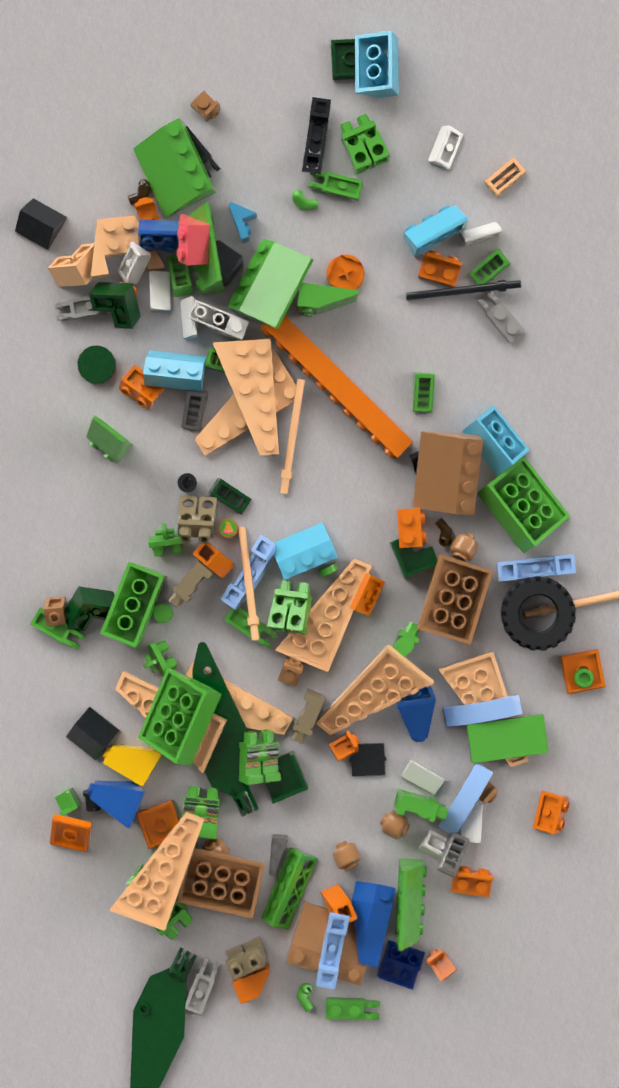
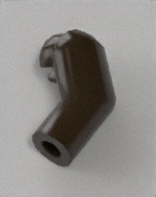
(143, 191)
(446, 532)

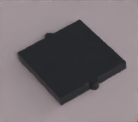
(368, 760)

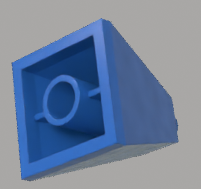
(418, 712)
(117, 798)

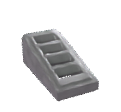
(193, 426)
(455, 842)
(277, 848)

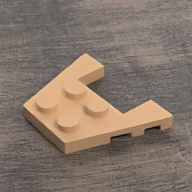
(113, 239)

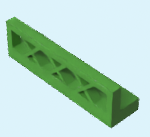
(285, 888)

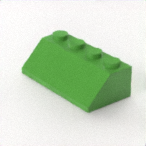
(133, 604)

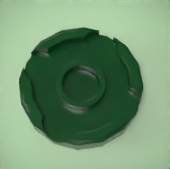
(96, 364)

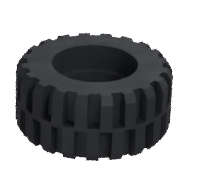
(538, 639)

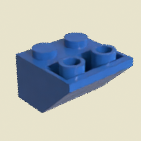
(158, 235)

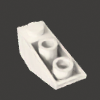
(219, 320)

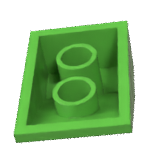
(319, 299)
(107, 439)

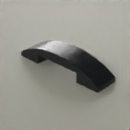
(316, 135)

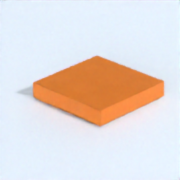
(588, 660)
(158, 822)
(70, 833)

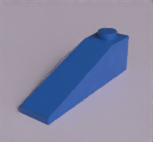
(373, 909)

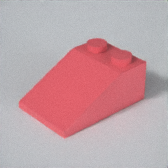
(193, 241)

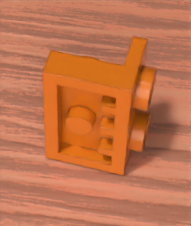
(440, 268)
(133, 386)
(367, 594)
(551, 812)
(472, 881)

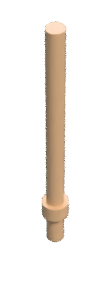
(286, 474)
(544, 610)
(253, 619)

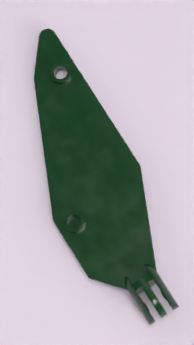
(224, 763)
(159, 1023)

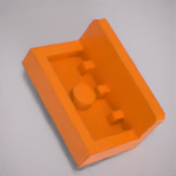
(410, 528)

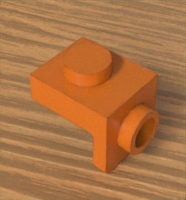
(344, 746)
(441, 964)

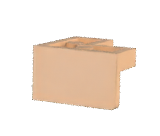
(73, 269)

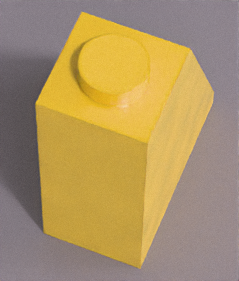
(132, 761)

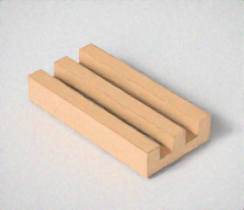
(492, 187)

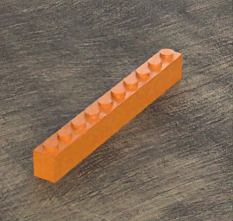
(339, 386)

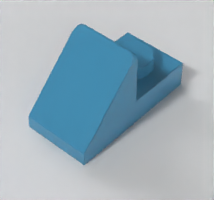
(241, 216)

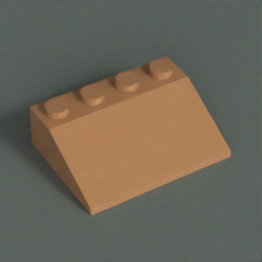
(448, 472)
(455, 599)
(221, 883)
(308, 942)

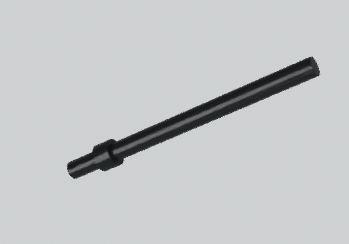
(501, 286)

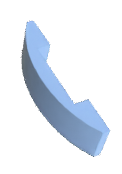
(259, 562)
(536, 567)
(483, 711)
(466, 798)
(332, 950)

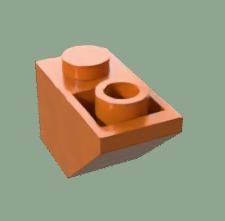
(214, 559)
(338, 902)
(251, 985)

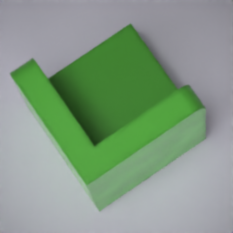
(68, 801)

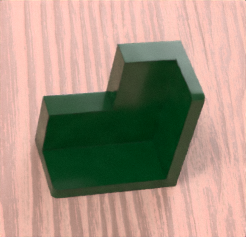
(119, 300)
(410, 562)
(87, 605)
(291, 782)

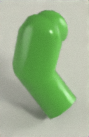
(302, 203)

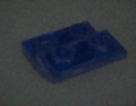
(400, 966)

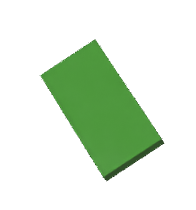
(507, 738)

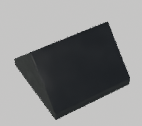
(39, 223)
(229, 261)
(92, 733)

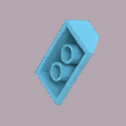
(377, 64)
(434, 229)
(174, 370)
(500, 442)
(304, 551)

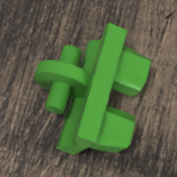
(164, 538)
(156, 650)

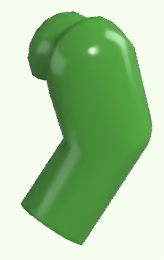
(303, 996)

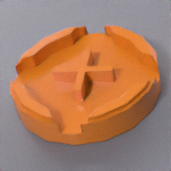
(345, 272)

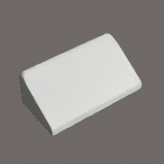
(445, 147)
(480, 233)
(134, 263)
(160, 291)
(188, 325)
(422, 777)
(473, 824)
(434, 844)

